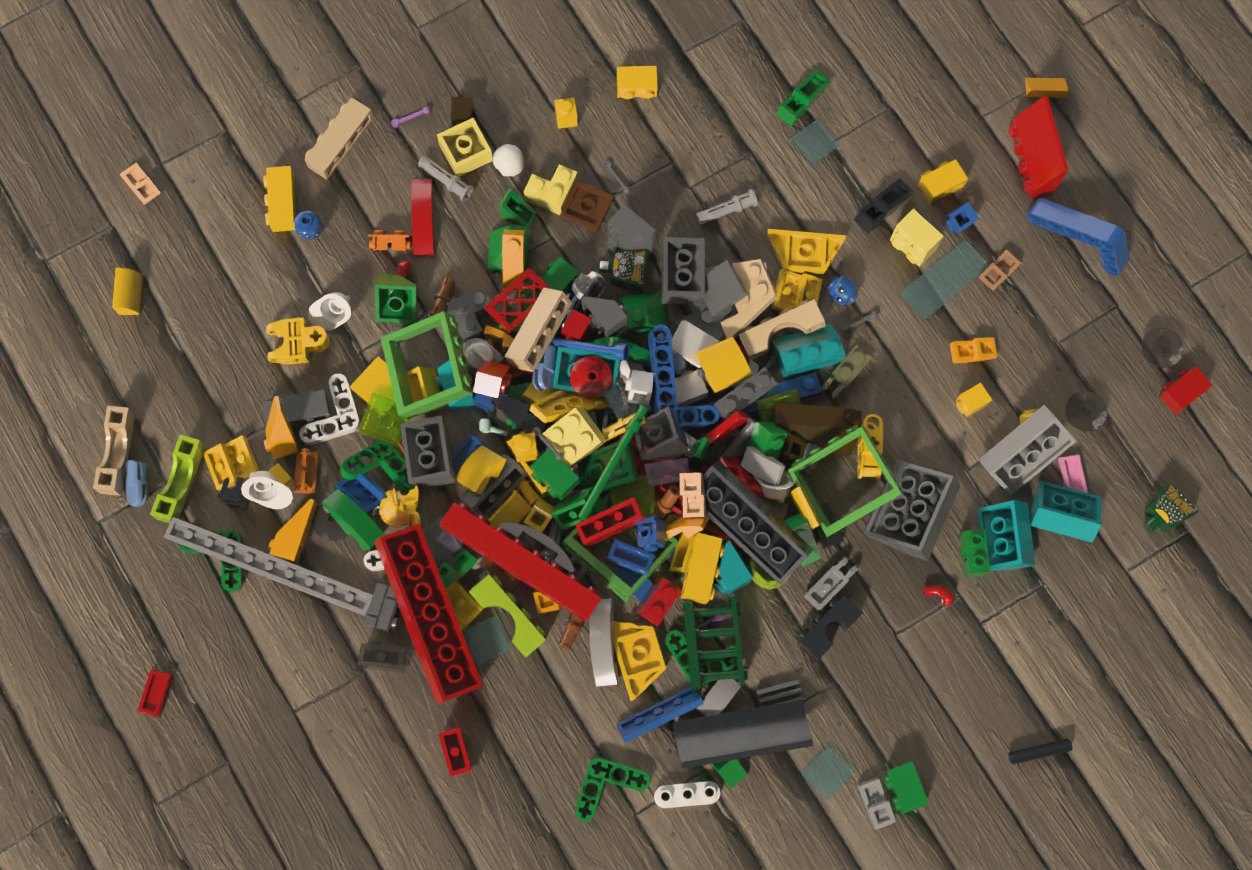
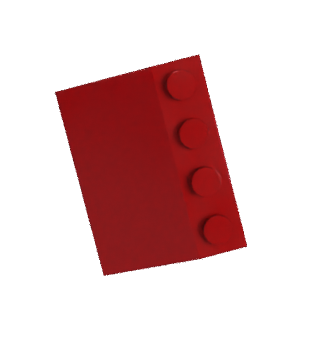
(1038, 149)

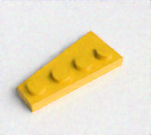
(562, 402)

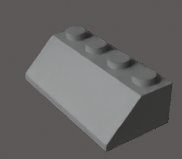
(1027, 450)

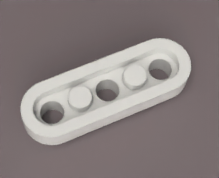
(676, 794)

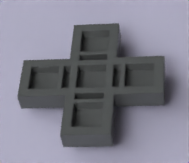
(703, 319)

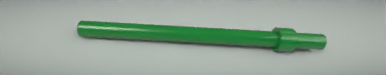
(632, 427)

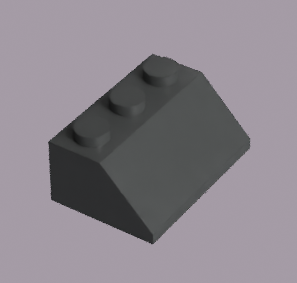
(630, 232)
(682, 270)
(607, 317)
(428, 452)

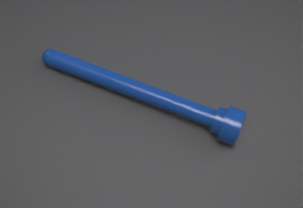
(619, 351)

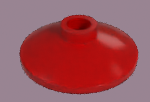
(581, 382)

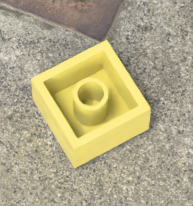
(465, 147)
(916, 238)
(575, 436)

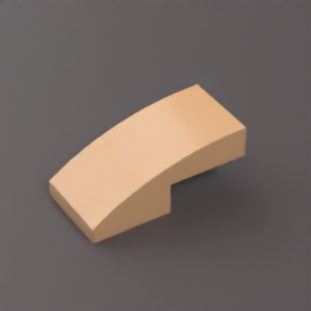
(140, 183)
(693, 494)

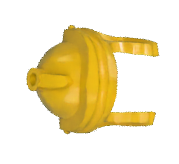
(400, 509)

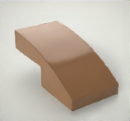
(999, 270)

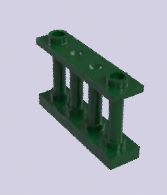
(696, 655)

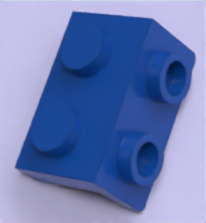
(363, 492)

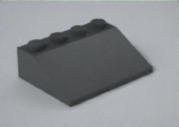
(916, 525)

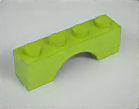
(185, 465)
(489, 594)

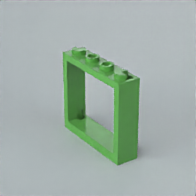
(398, 374)
(835, 444)
(602, 572)

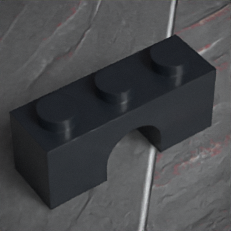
(841, 613)

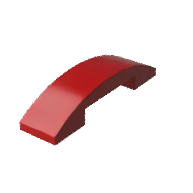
(422, 217)

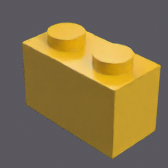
(637, 82)
(942, 181)

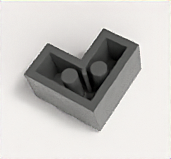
(467, 312)

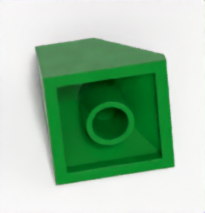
(495, 247)
(395, 299)
(644, 312)

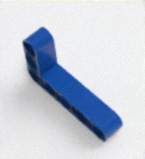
(1086, 229)
(668, 387)

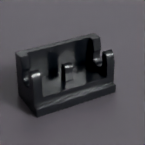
(233, 497)

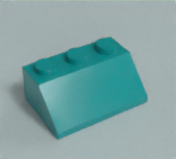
(809, 352)
(568, 357)
(1066, 511)
(1007, 535)

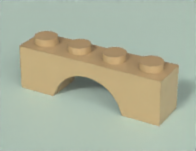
(804, 317)
(118, 430)

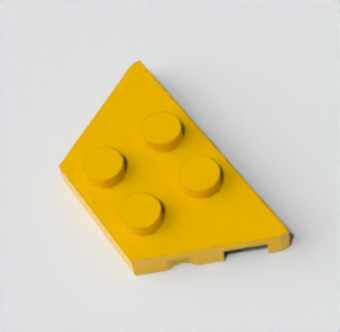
(805, 250)
(637, 656)

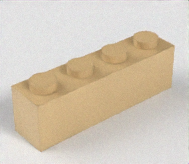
(338, 138)
(538, 329)

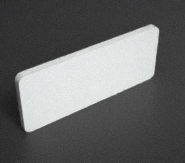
(690, 339)

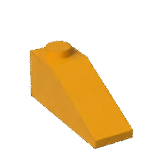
(513, 256)
(279, 433)
(293, 535)

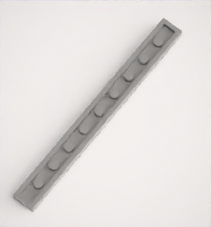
(268, 566)

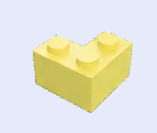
(551, 194)

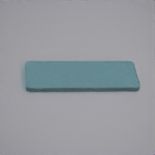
(944, 280)

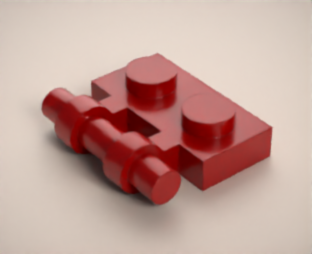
(743, 475)

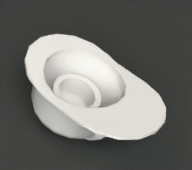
(330, 311)
(479, 351)
(266, 490)
(779, 491)

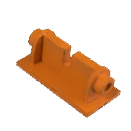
(381, 240)
(305, 471)

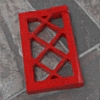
(516, 284)

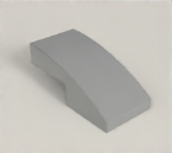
(762, 466)
(718, 697)
(876, 803)

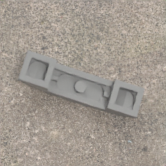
(518, 531)
(602, 644)

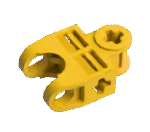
(298, 341)
(867, 464)

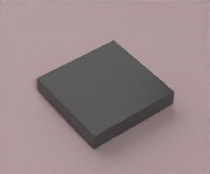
(723, 288)

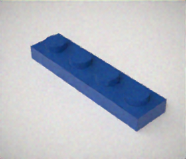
(659, 714)

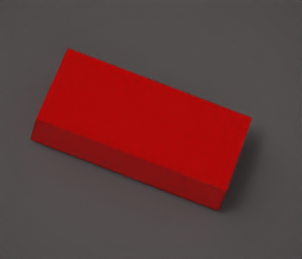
(727, 427)
(155, 693)

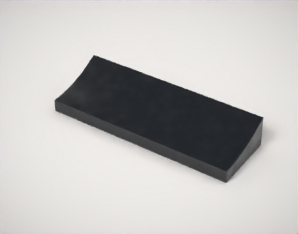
(752, 524)
(742, 734)

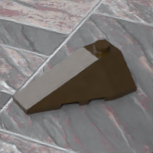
(818, 423)

